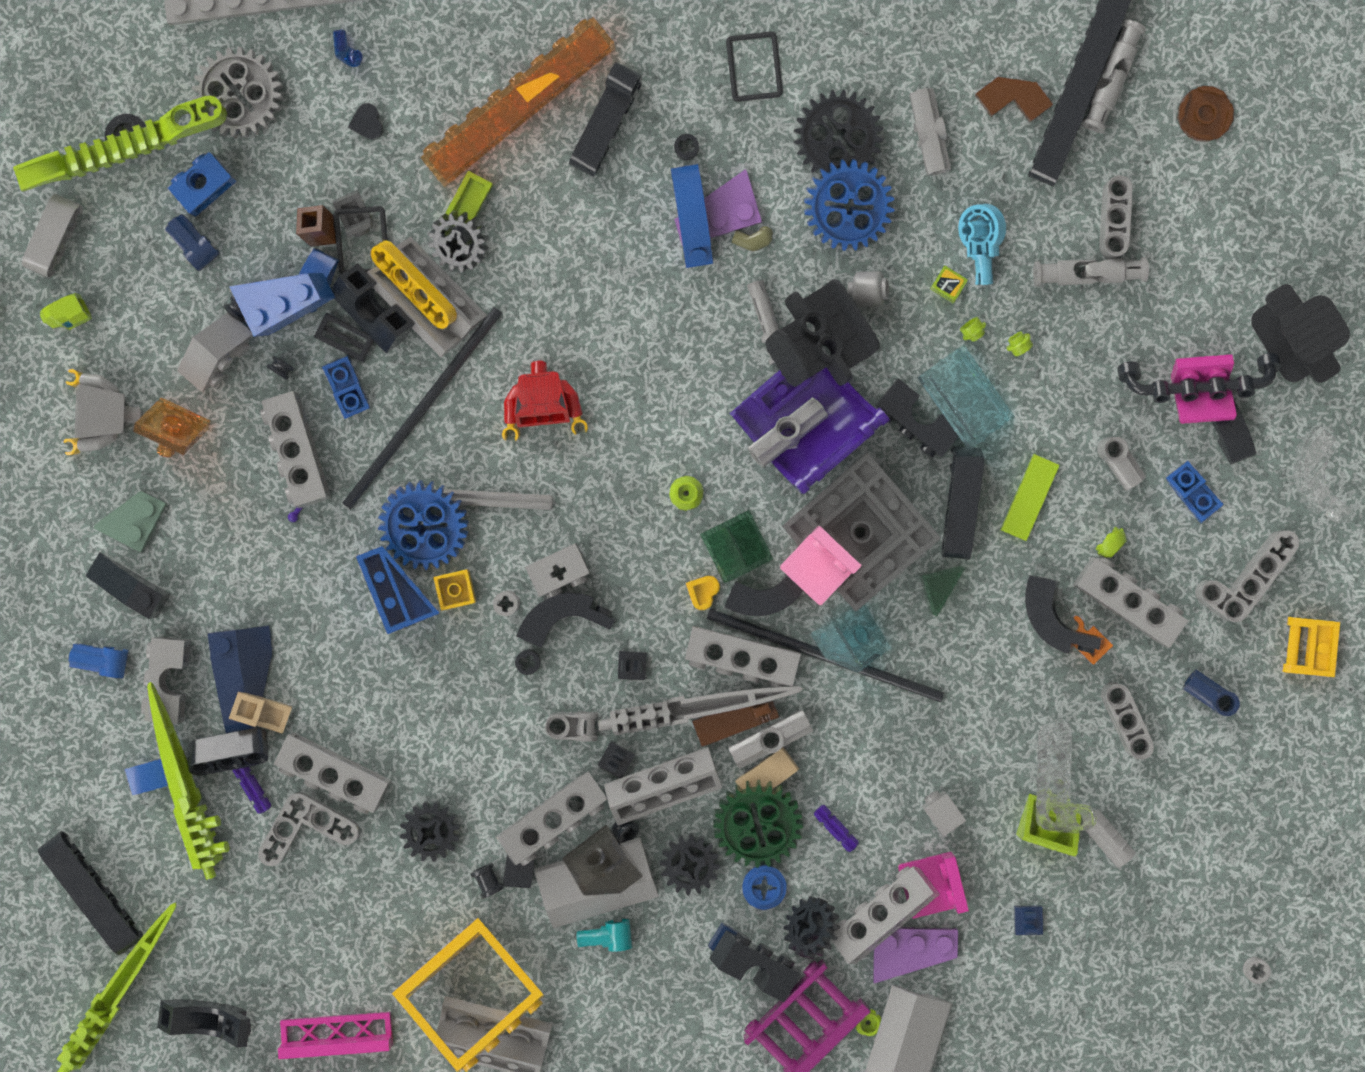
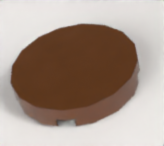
(1196, 114)

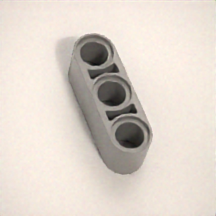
(1123, 206)
(51, 235)
(1136, 730)

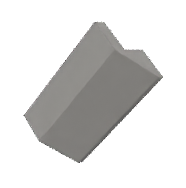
(467, 311)
(567, 903)
(466, 1023)
(909, 1032)

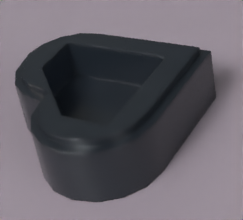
(366, 122)

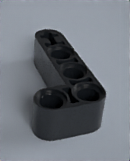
(606, 119)
(962, 502)

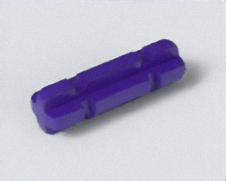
(252, 789)
(836, 828)

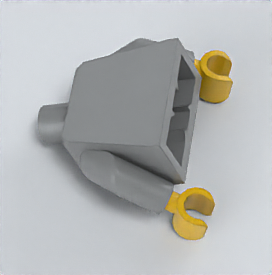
(98, 413)

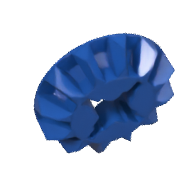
(773, 896)

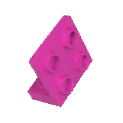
(1204, 408)
(945, 877)

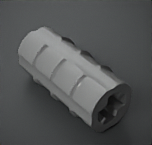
(1110, 841)

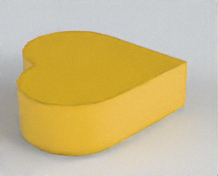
(702, 591)

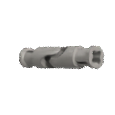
(1112, 80)
(1107, 271)

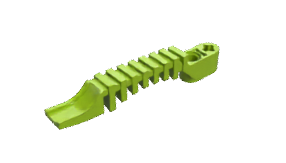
(155, 135)

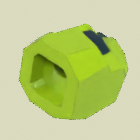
(66, 312)

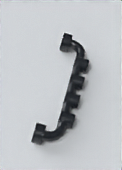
(1188, 388)

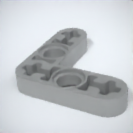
(307, 817)

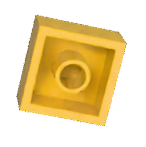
(455, 589)

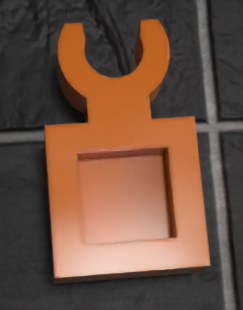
(1092, 657)

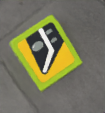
(948, 284)

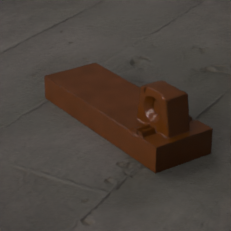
(725, 724)

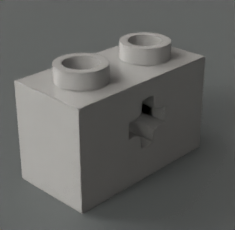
(541, 571)

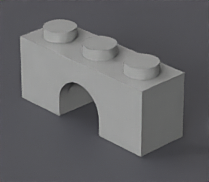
(163, 655)

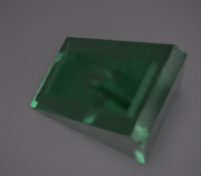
(938, 587)

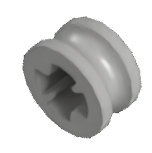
(1264, 966)

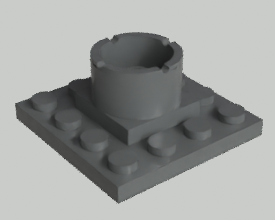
(891, 525)

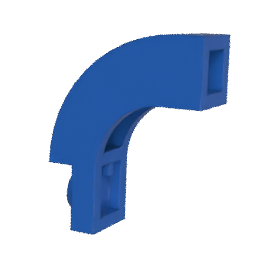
(692, 215)

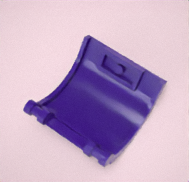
(848, 424)

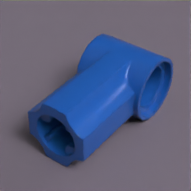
(102, 660)

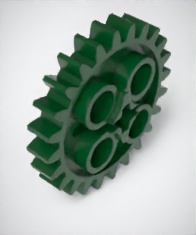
(733, 829)

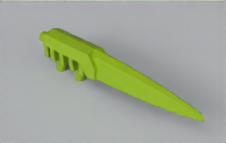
(185, 796)
(105, 1004)

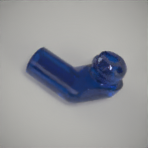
(344, 52)

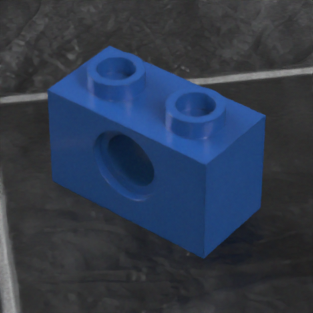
(217, 182)

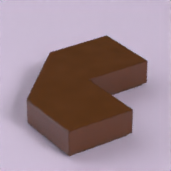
(1025, 94)

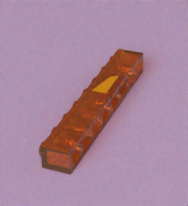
(518, 101)

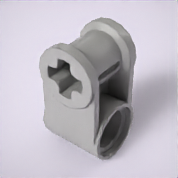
(574, 726)

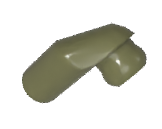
(755, 241)

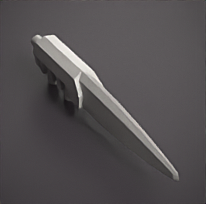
(679, 710)

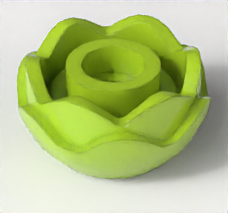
(677, 495)
(1112, 543)

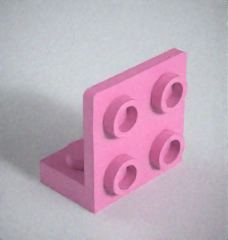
(819, 565)

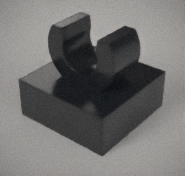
(632, 665)
(616, 759)

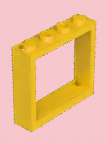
(441, 959)

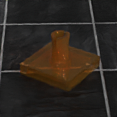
(171, 427)

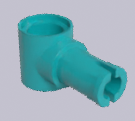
(611, 935)

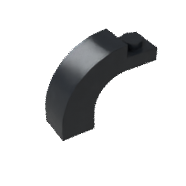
(763, 602)
(1042, 613)
(542, 617)
(205, 1018)

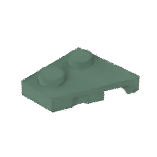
(133, 520)

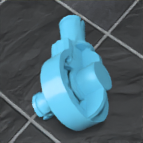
(982, 238)

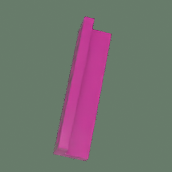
(331, 1045)

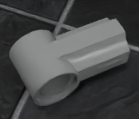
(1122, 464)

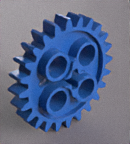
(852, 179)
(420, 501)

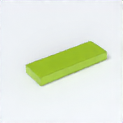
(1029, 497)

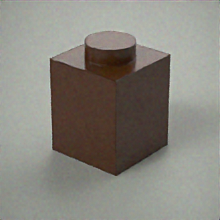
(315, 226)

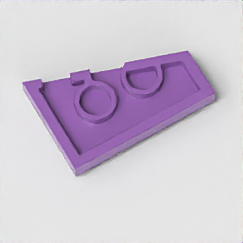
(730, 207)
(913, 950)

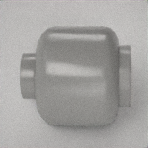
(869, 289)

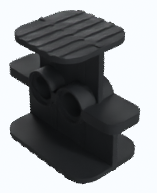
(837, 326)
(1301, 333)

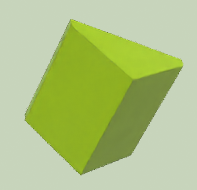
(1031, 832)

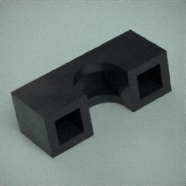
(356, 296)
(898, 405)
(737, 954)

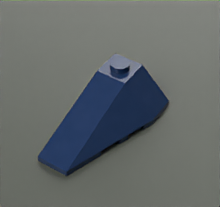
(239, 664)

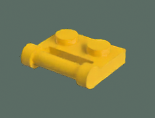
(1320, 648)

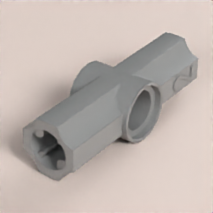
(930, 131)
(774, 443)
(754, 748)

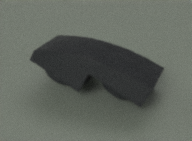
(1235, 438)
(520, 875)

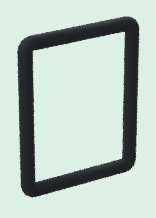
(732, 70)
(338, 231)

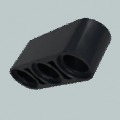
(228, 752)

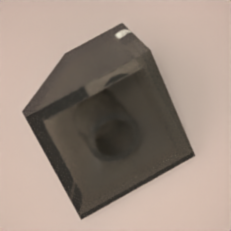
(602, 865)

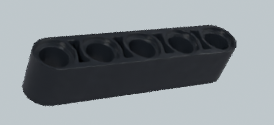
(89, 894)

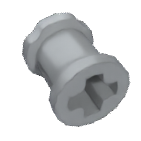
(500, 608)

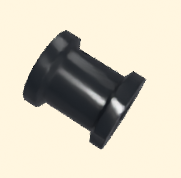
(487, 880)

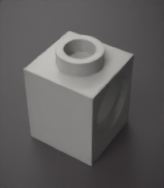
(943, 812)

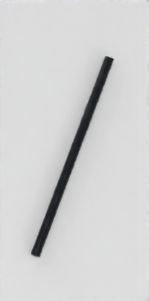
(422, 408)
(815, 652)

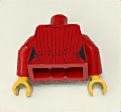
(541, 400)

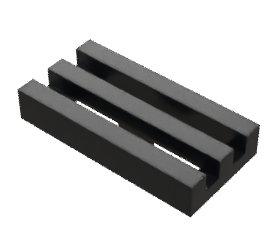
(323, 326)

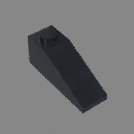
(128, 586)

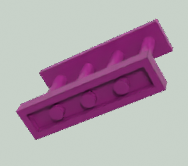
(833, 1030)

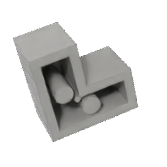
(214, 351)

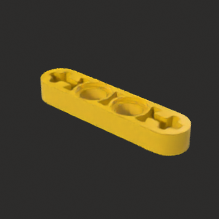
(411, 287)

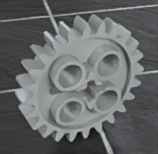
(256, 76)

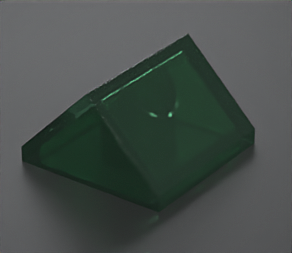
(736, 546)

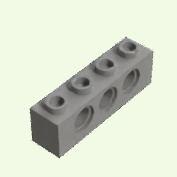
(316, 487)
(1163, 631)
(702, 638)
(290, 765)
(662, 786)
(512, 837)
(920, 895)

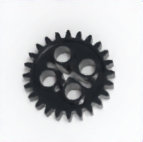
(858, 119)

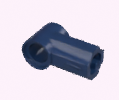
(195, 246)
(1209, 693)

